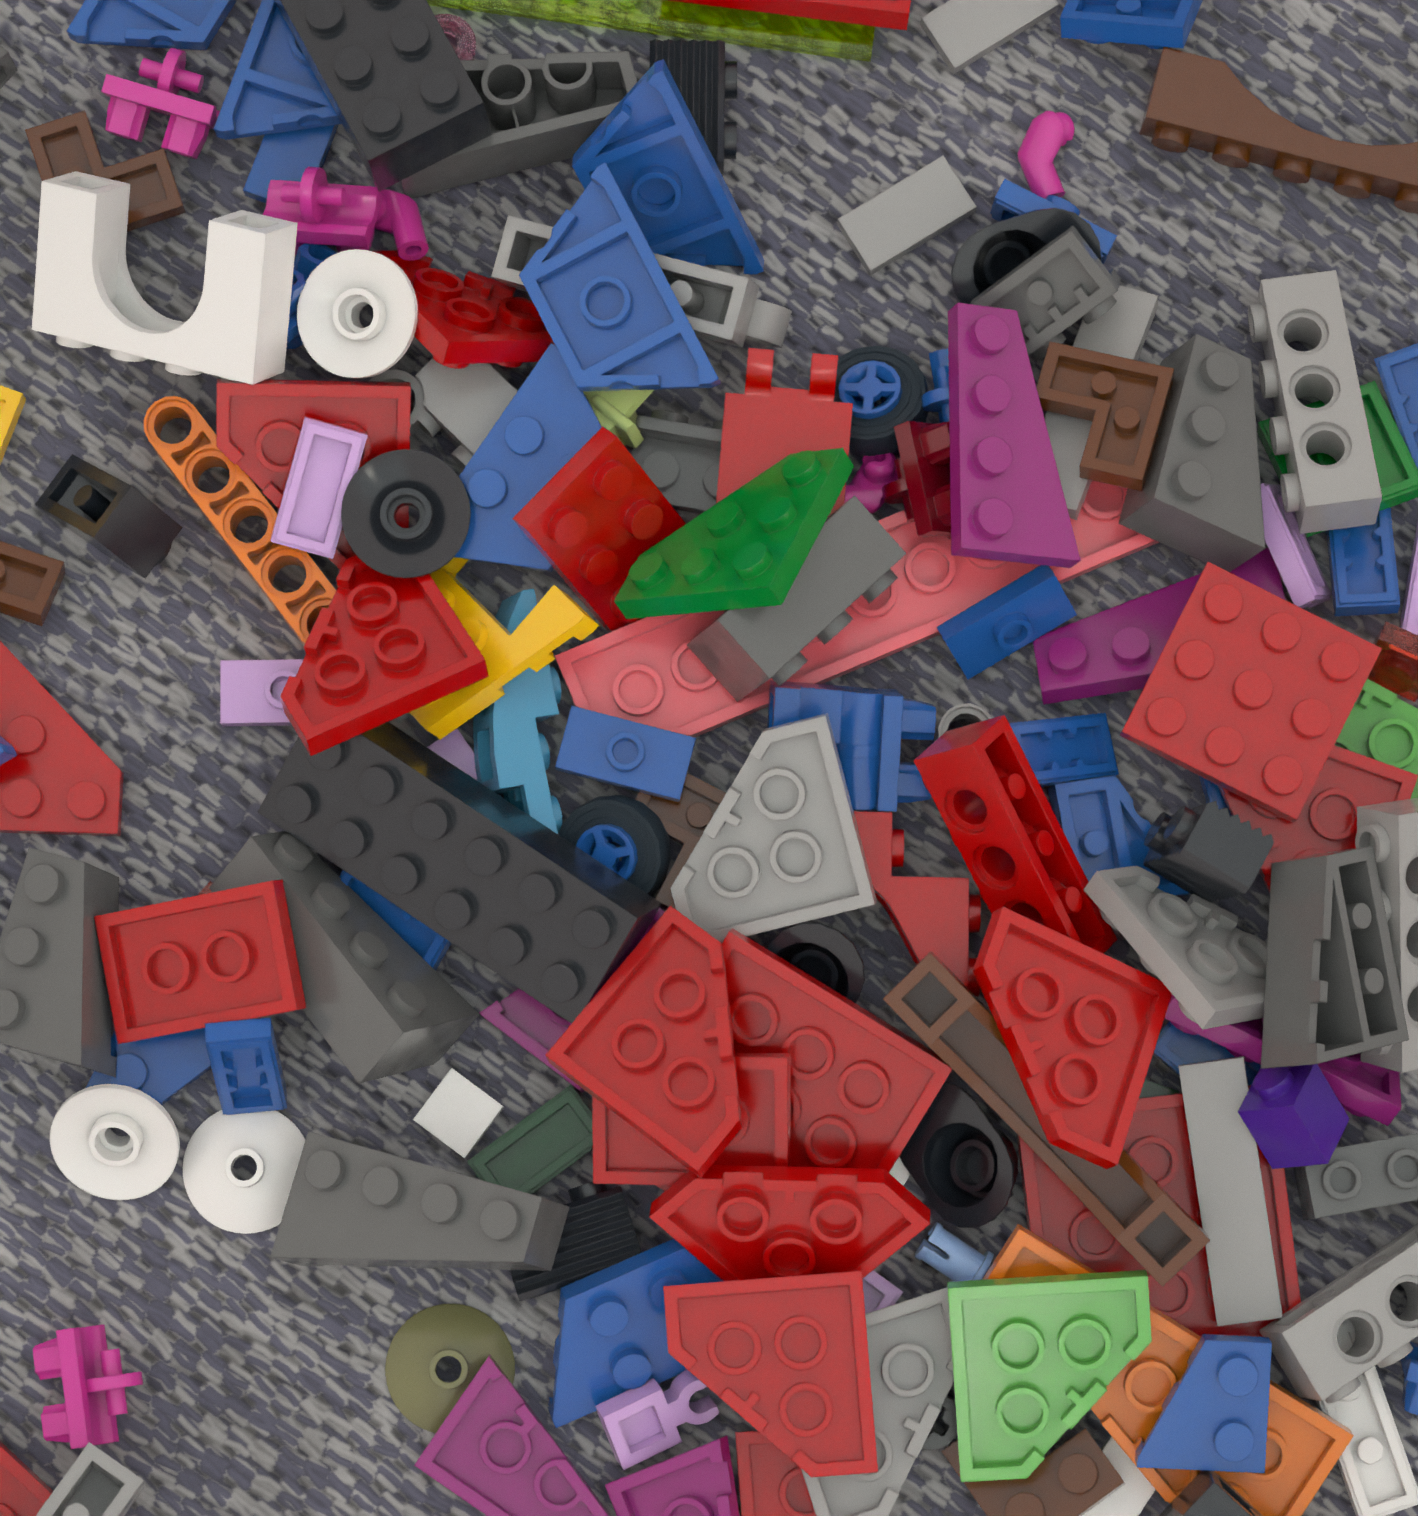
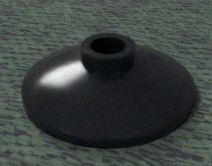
(398, 481)

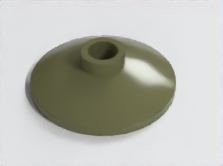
(428, 1338)

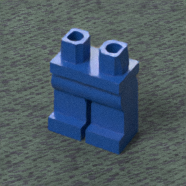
(866, 734)

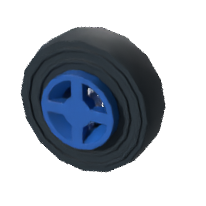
(874, 374)
(632, 826)

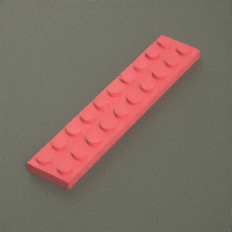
(657, 681)

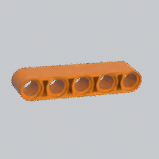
(233, 504)

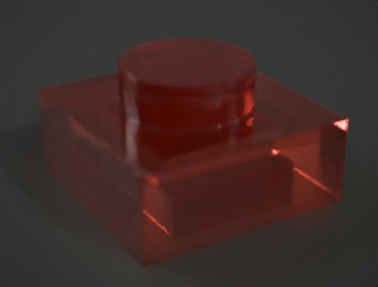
(1397, 662)

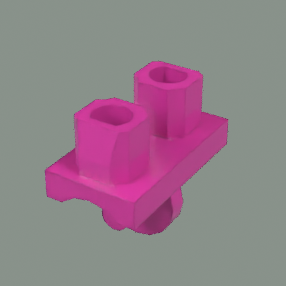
(132, 104)
(326, 211)
(91, 1386)

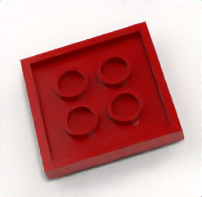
(1250, 692)

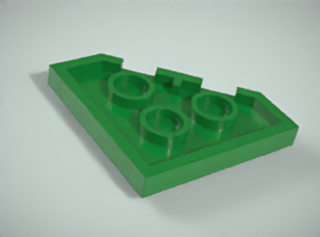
(743, 546)

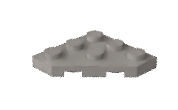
(779, 840)
(1187, 945)
(908, 1385)

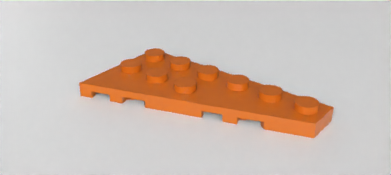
(1300, 1438)

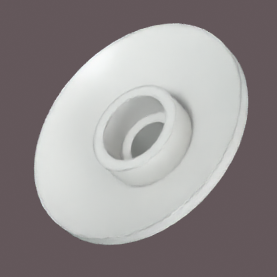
(331, 310)
(110, 1163)
(209, 1174)

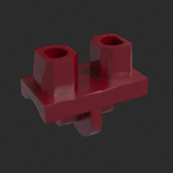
(923, 477)

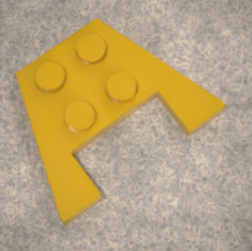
(506, 654)

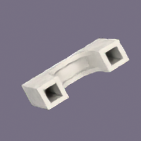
(90, 300)

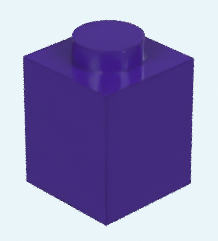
(1293, 1116)

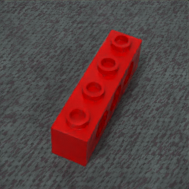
(1009, 830)

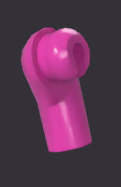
(1039, 148)
(402, 218)
(869, 480)

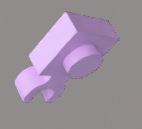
(646, 1418)

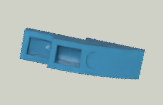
(507, 744)

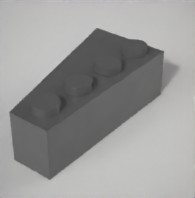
(535, 114)
(358, 977)
(392, 1211)

